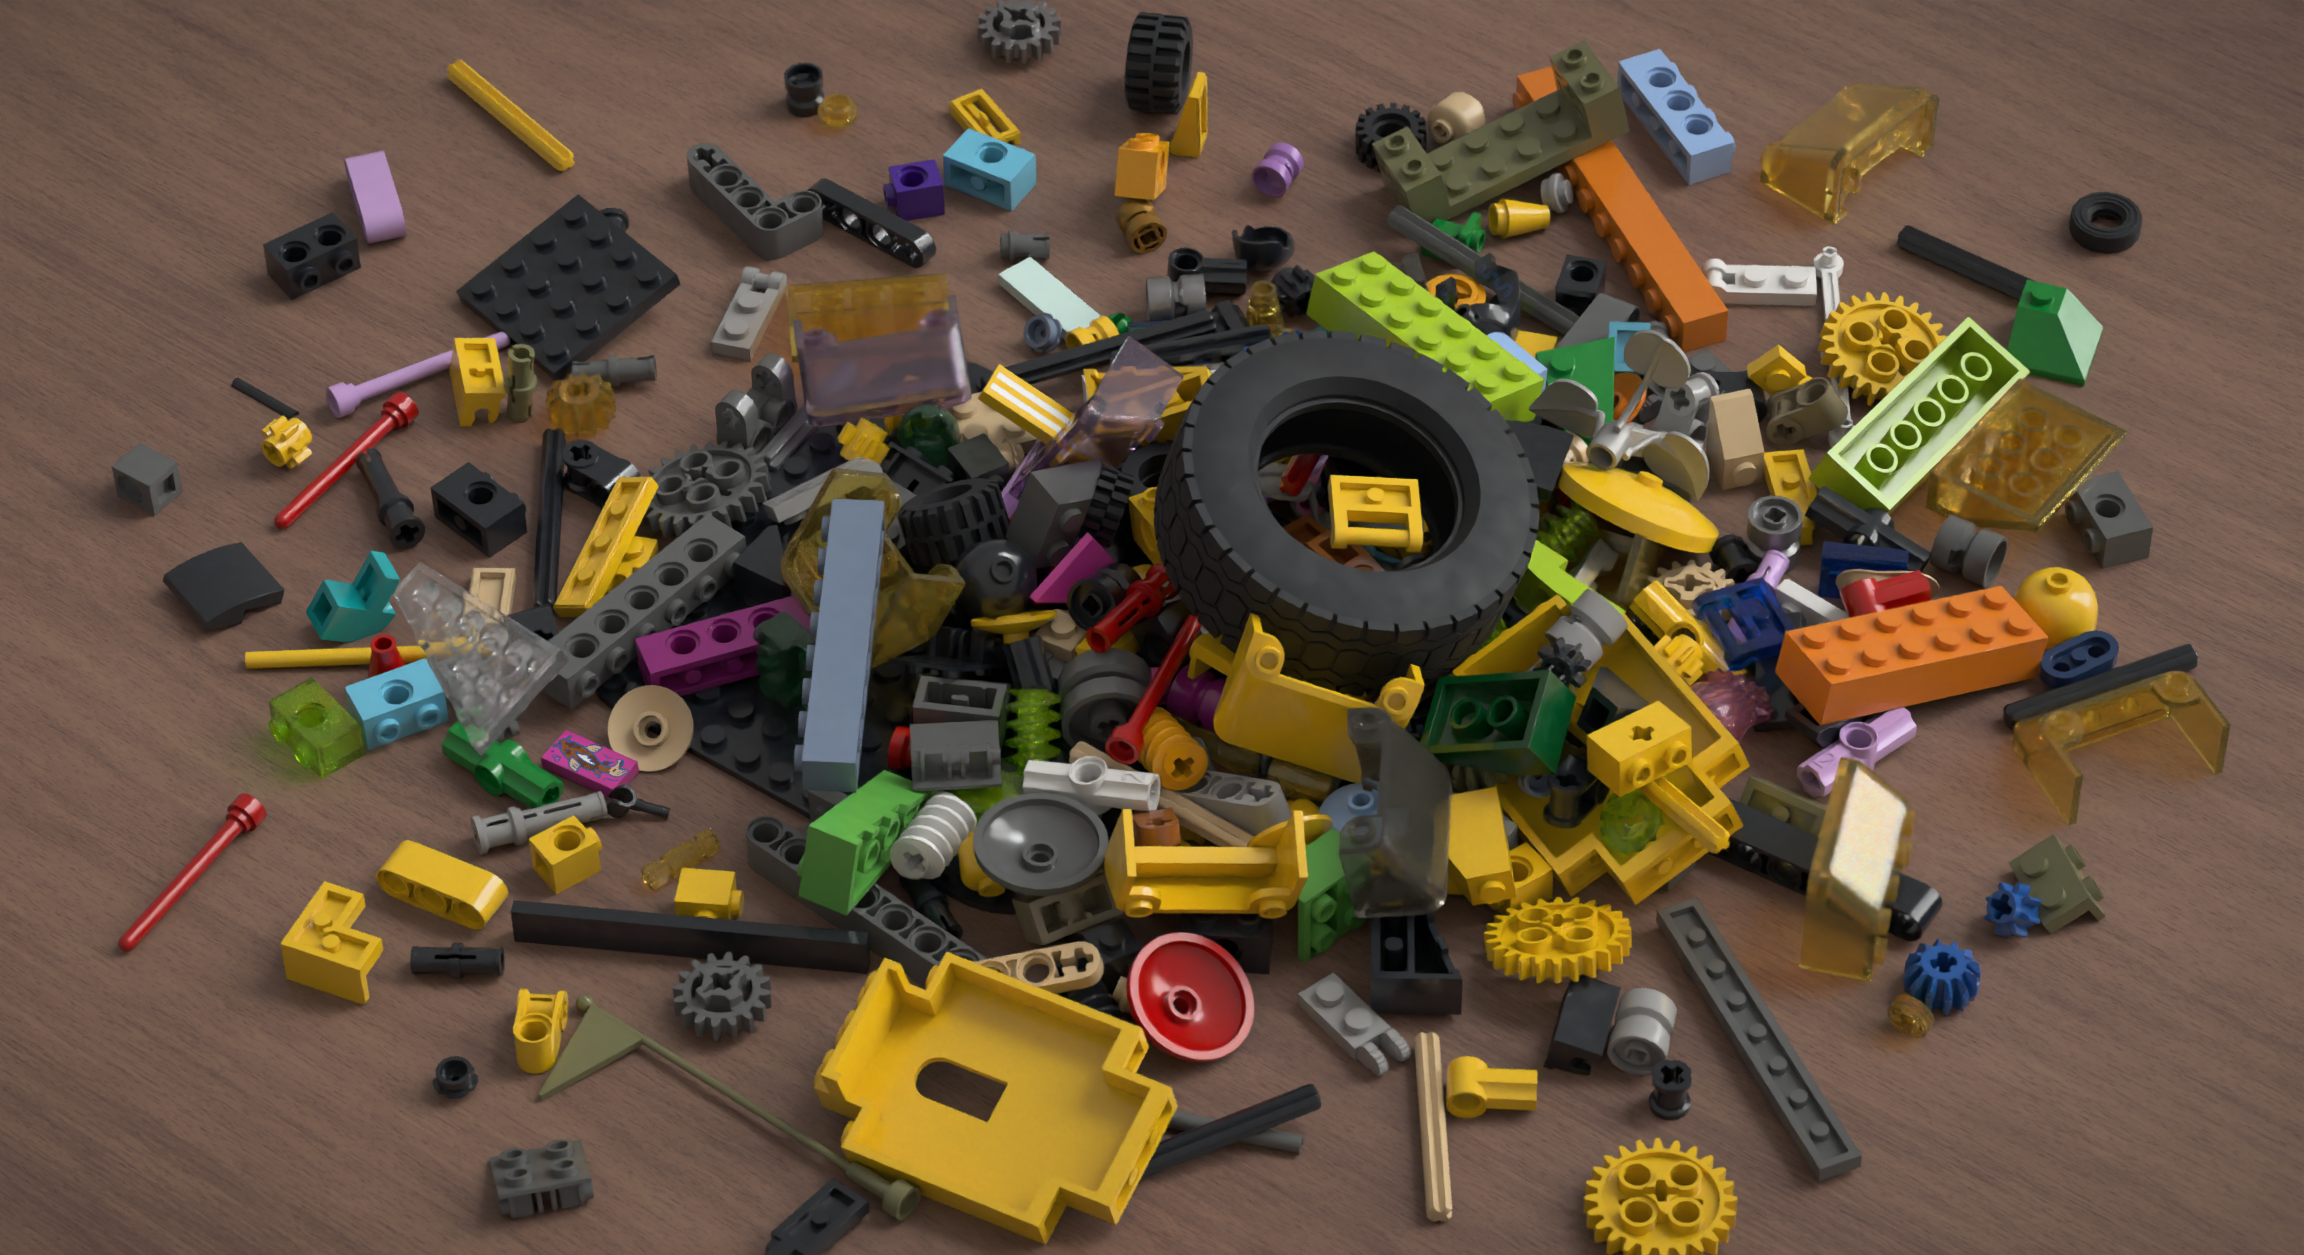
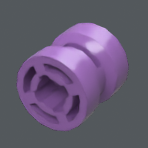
(1282, 165)

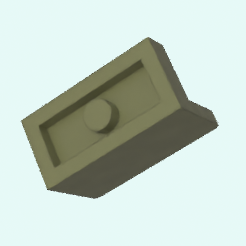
(1784, 805)

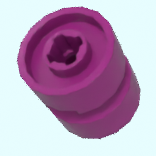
(1195, 698)

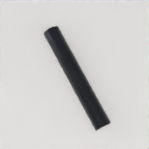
(263, 398)

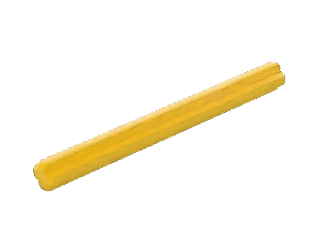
(1673, 803)

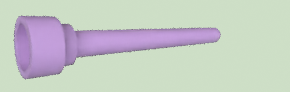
(345, 398)

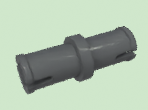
(619, 370)

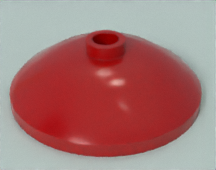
(1206, 988)

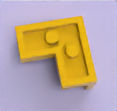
(324, 948)

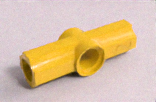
(1667, 616)

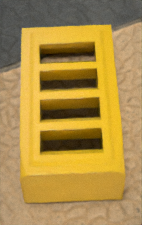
(1193, 121)

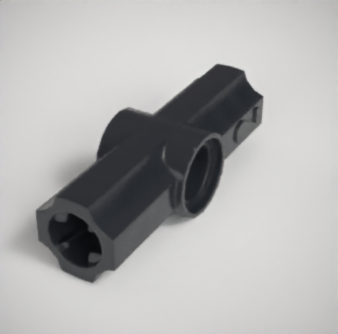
(1863, 527)

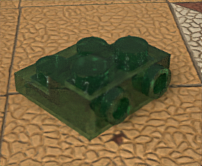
(782, 658)

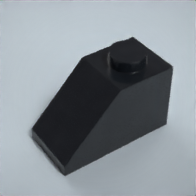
(1115, 945)

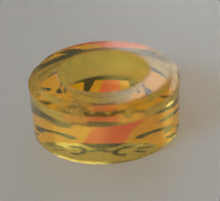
(1910, 1016)

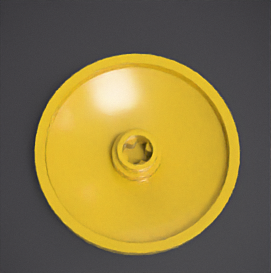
(1638, 505)

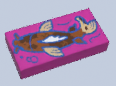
(589, 763)

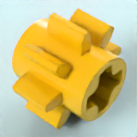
(863, 441)
(286, 442)
(1683, 656)

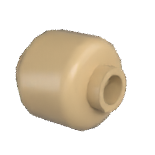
(1455, 117)

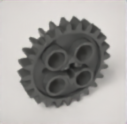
(706, 482)

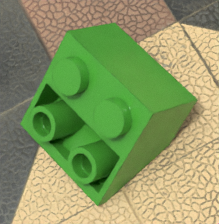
(1325, 901)

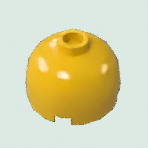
(2058, 603)

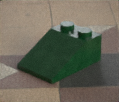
(1500, 722)

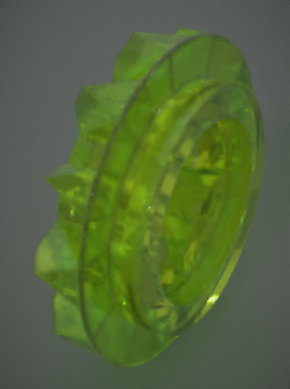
(1622, 836)

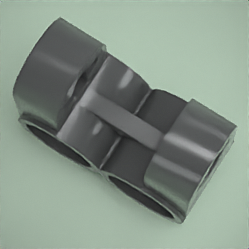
(761, 411)

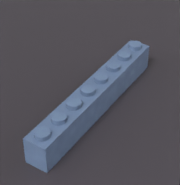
(842, 647)

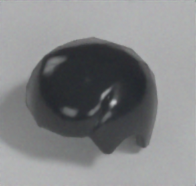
(1263, 247)

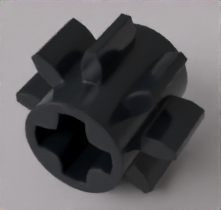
(1293, 289)
(1570, 657)

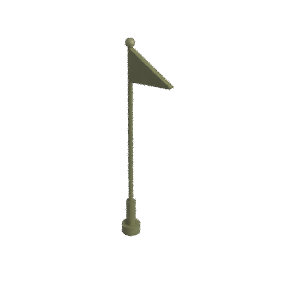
(605, 1038)

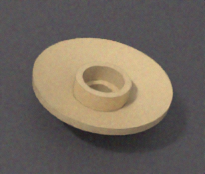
(636, 713)

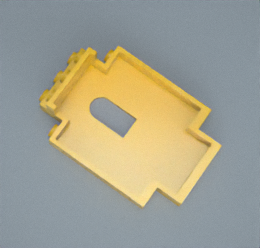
(1580, 852)
(1065, 1130)

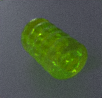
(1569, 530)
(1032, 726)

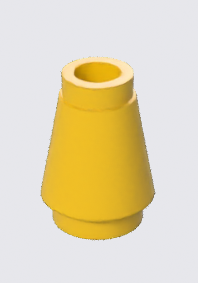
(1515, 218)

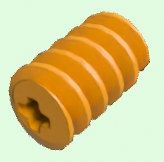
(1172, 752)

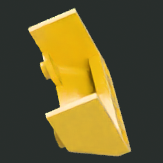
(1205, 878)

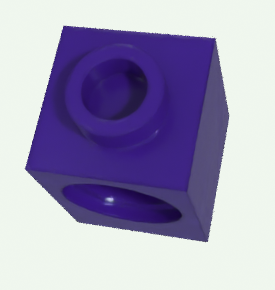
(915, 190)

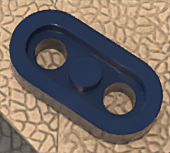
(2079, 658)

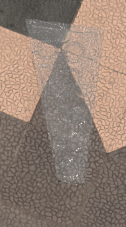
(477, 653)

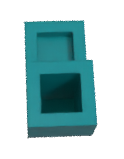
(358, 608)

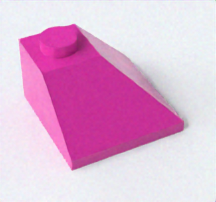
(1080, 562)

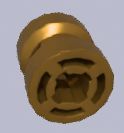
(1141, 225)

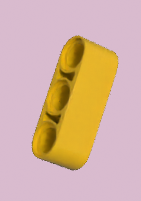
(442, 884)

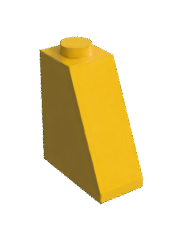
(1480, 848)

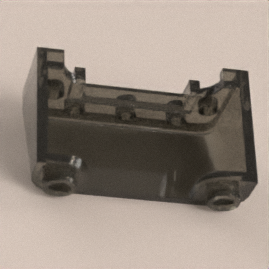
(1401, 855)

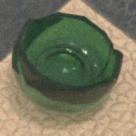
(930, 432)

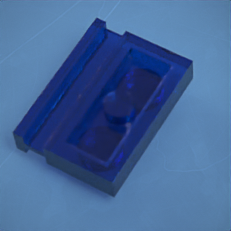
(1843, 557)

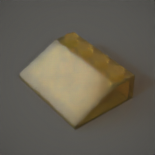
(865, 305)
(2021, 461)

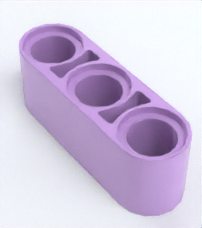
(375, 197)

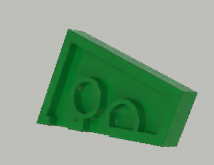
(1587, 364)

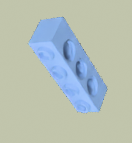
(1675, 117)

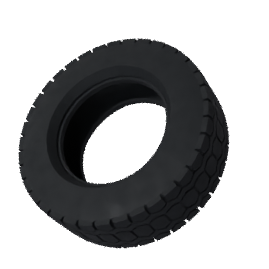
(1383, 414)

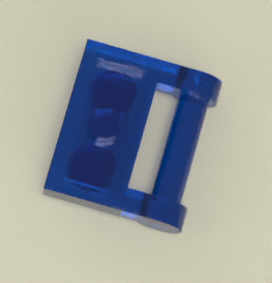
(1756, 615)

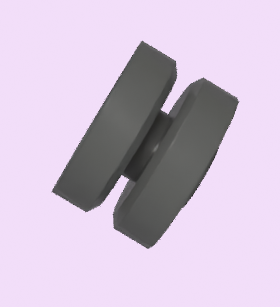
(1100, 694)

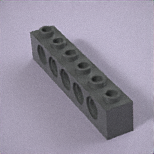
(644, 604)

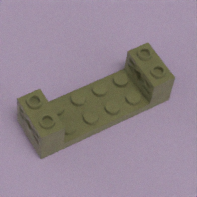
(1510, 150)

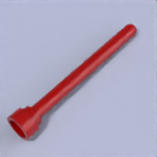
(396, 413)
(1128, 739)
(243, 815)

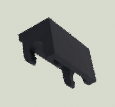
(1582, 1025)

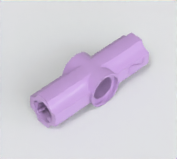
(1857, 741)

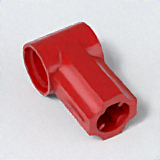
(1872, 596)

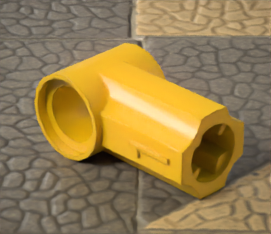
(1475, 1087)

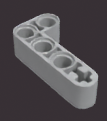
(1239, 799)

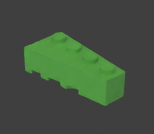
(853, 841)

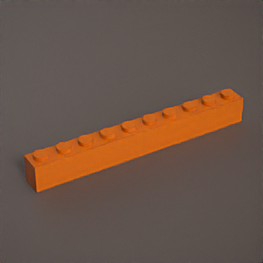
(1638, 235)

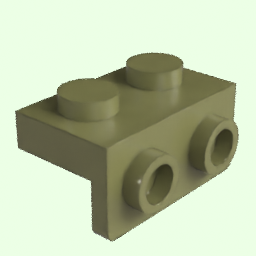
(2059, 883)

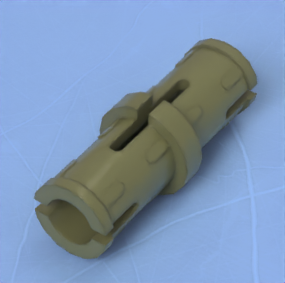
(520, 382)

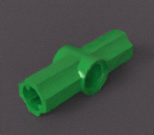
(503, 769)

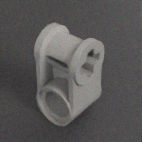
(1687, 407)

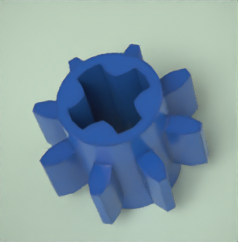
(2012, 909)

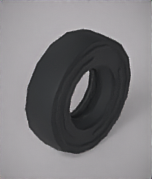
(2105, 239)

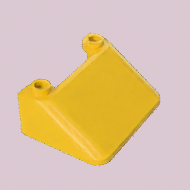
(1295, 717)

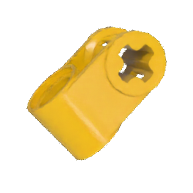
(539, 1029)

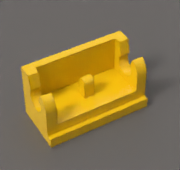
(476, 378)

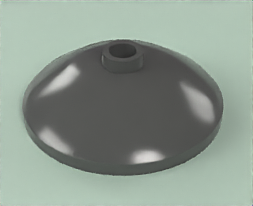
(1040, 844)

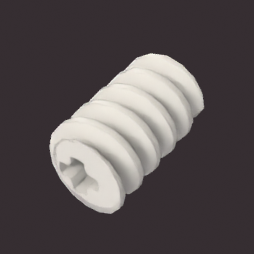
(932, 837)

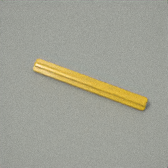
(510, 115)

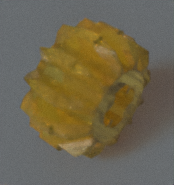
(581, 404)

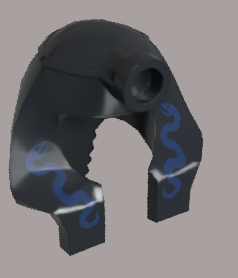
(1503, 309)

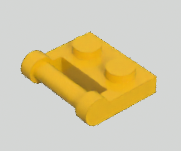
(1375, 502)

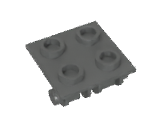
(955, 755)
(541, 1169)

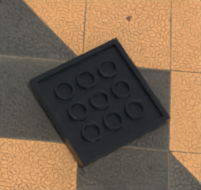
(568, 287)

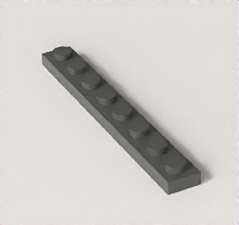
(1759, 1039)

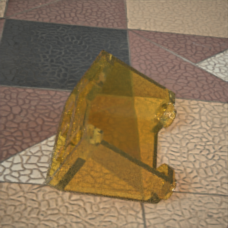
(1844, 140)

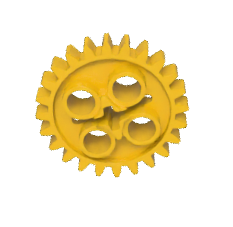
(1876, 343)
(1558, 940)
(1660, 1202)

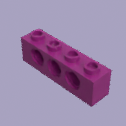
(710, 649)

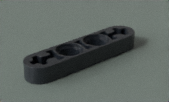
(903, 239)

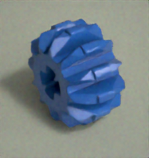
(1942, 976)

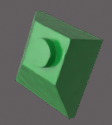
(2054, 334)

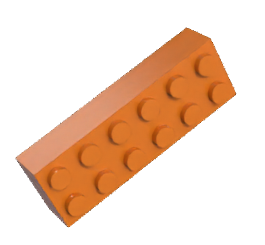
(1910, 655)

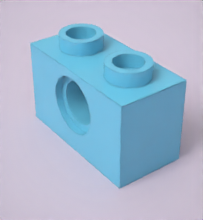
(989, 169)
(397, 703)

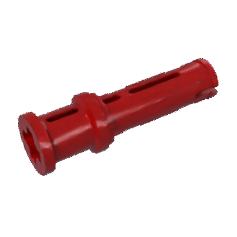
(1142, 600)

